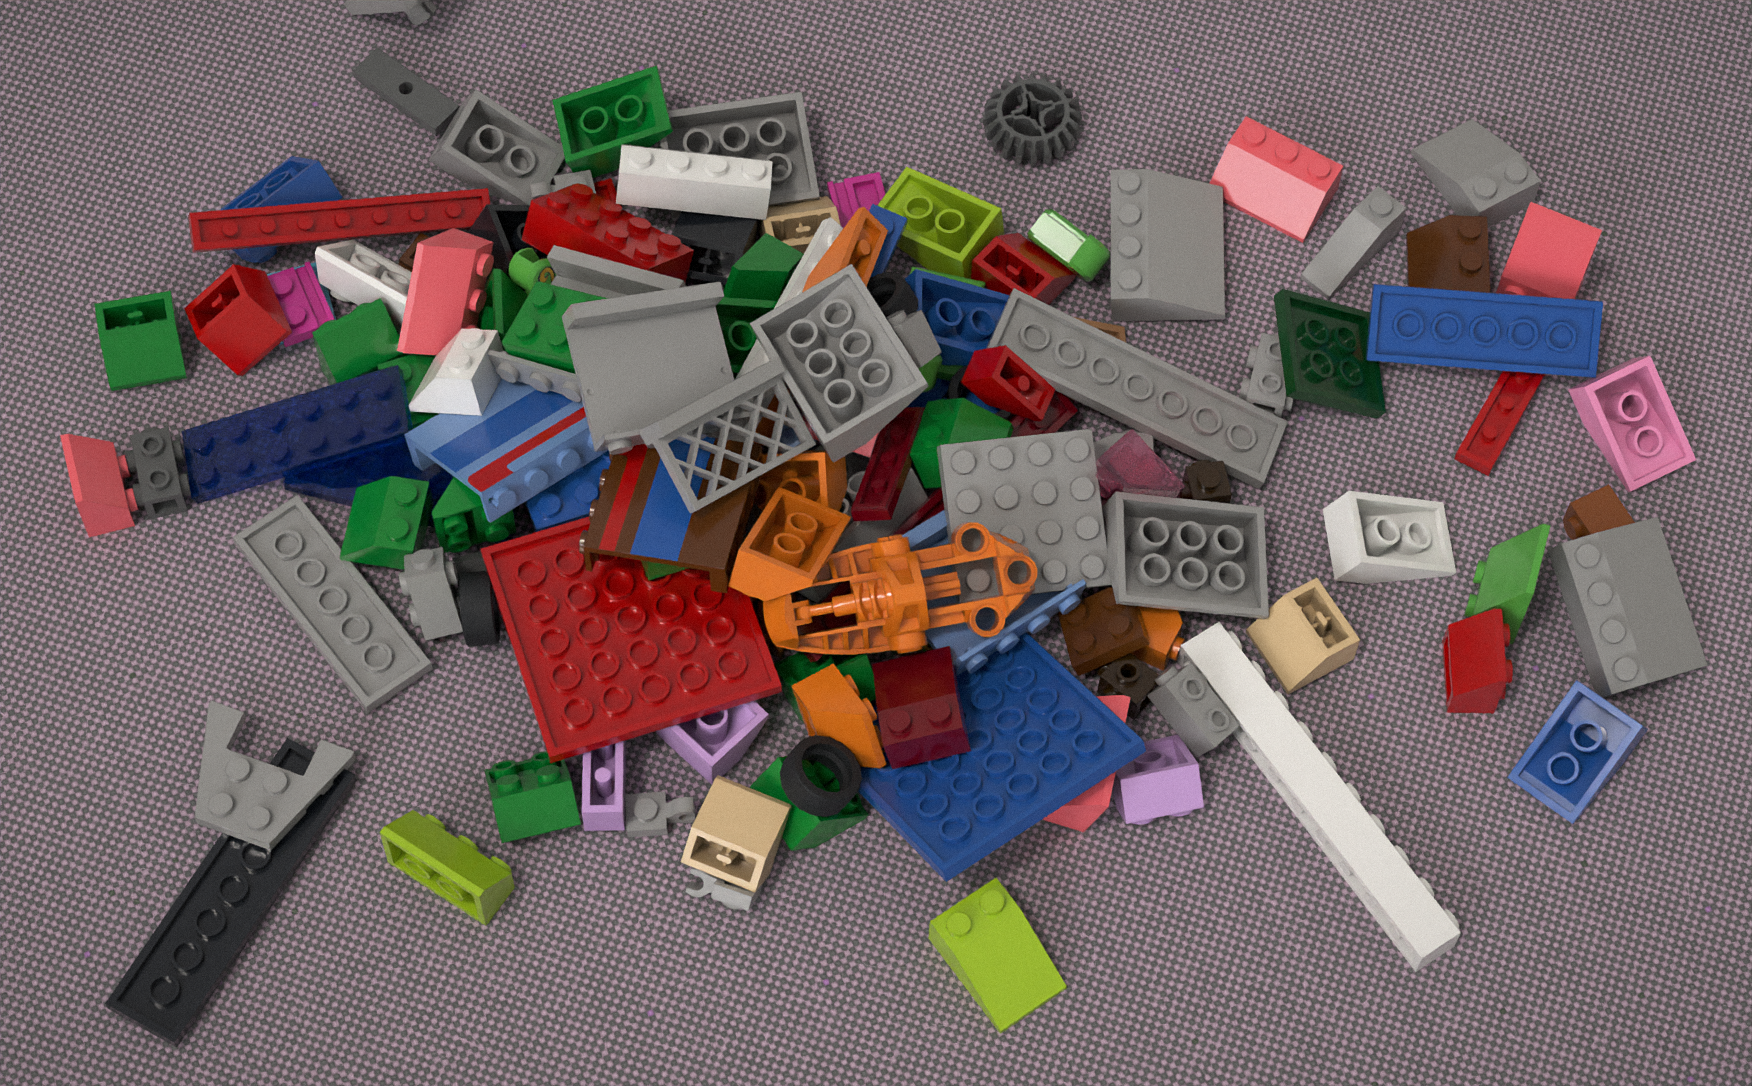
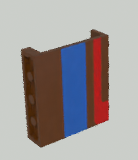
(648, 521)

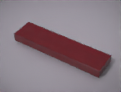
(887, 468)

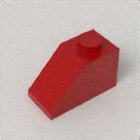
(1008, 383)

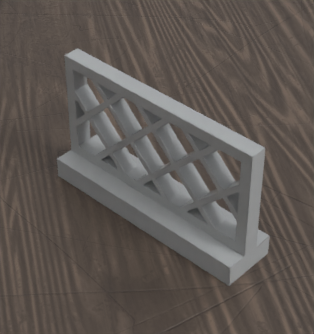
(706, 411)

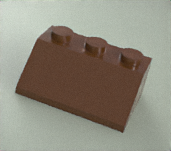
(1449, 254)

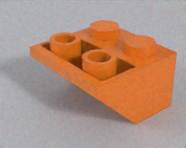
(834, 710)

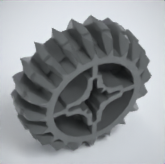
(1020, 134)

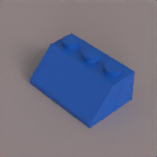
(291, 182)

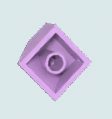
(716, 740)
(1158, 782)

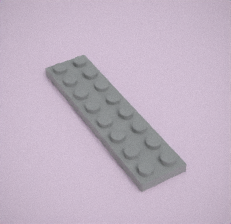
(1140, 389)

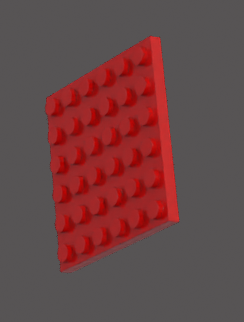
(621, 651)

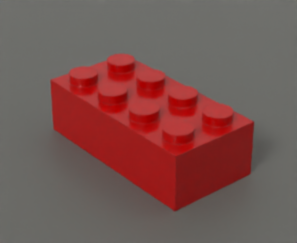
(601, 228)

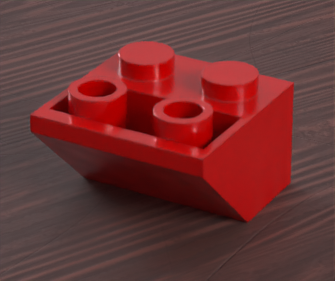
(1018, 263)
(239, 318)
(1476, 663)

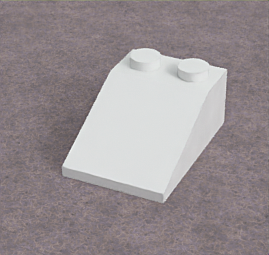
(1387, 538)

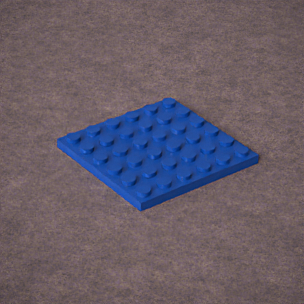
(1033, 749)

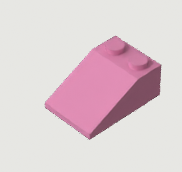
(1633, 422)

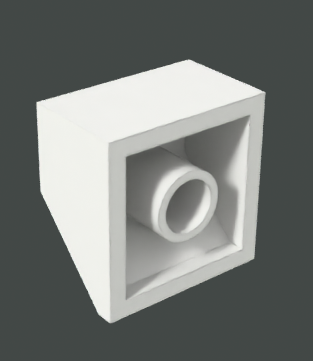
(460, 375)

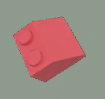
(99, 484)

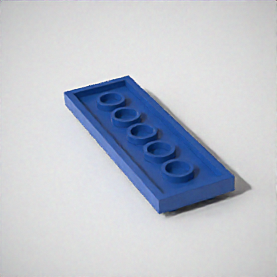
(1484, 330)

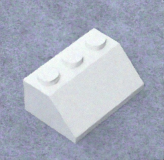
(363, 276)

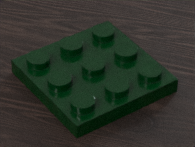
(1326, 354)

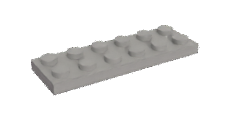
(332, 604)

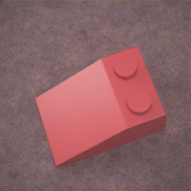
(1549, 255)

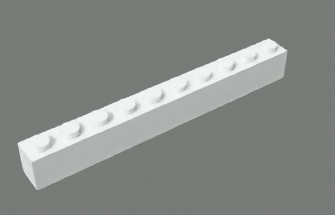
(1323, 801)

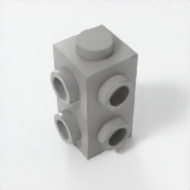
(1267, 383)
(433, 592)
(1192, 709)

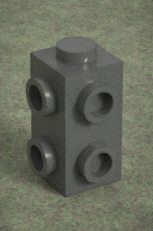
(160, 482)

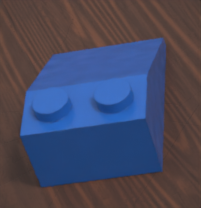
(957, 313)
(1577, 752)

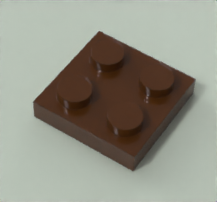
(1101, 631)

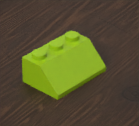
(447, 864)

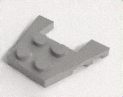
(251, 796)

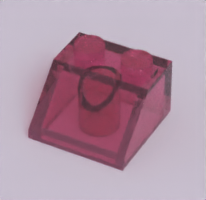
(1136, 469)

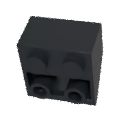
(716, 242)

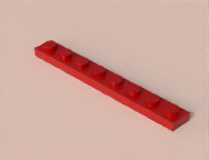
(335, 220)

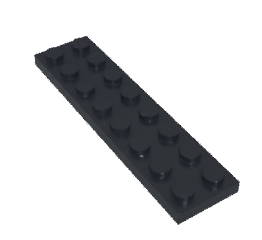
(218, 915)

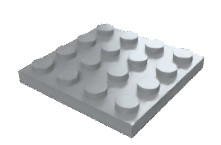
(1034, 493)

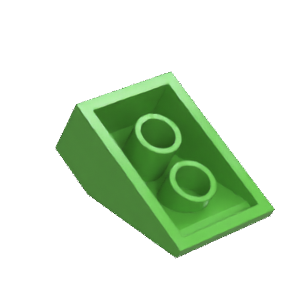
(1509, 577)

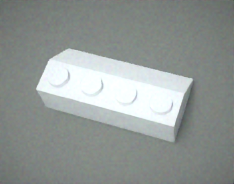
(694, 182)

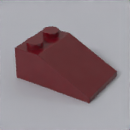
(920, 708)

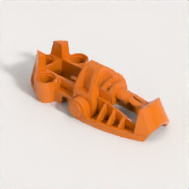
(893, 595)

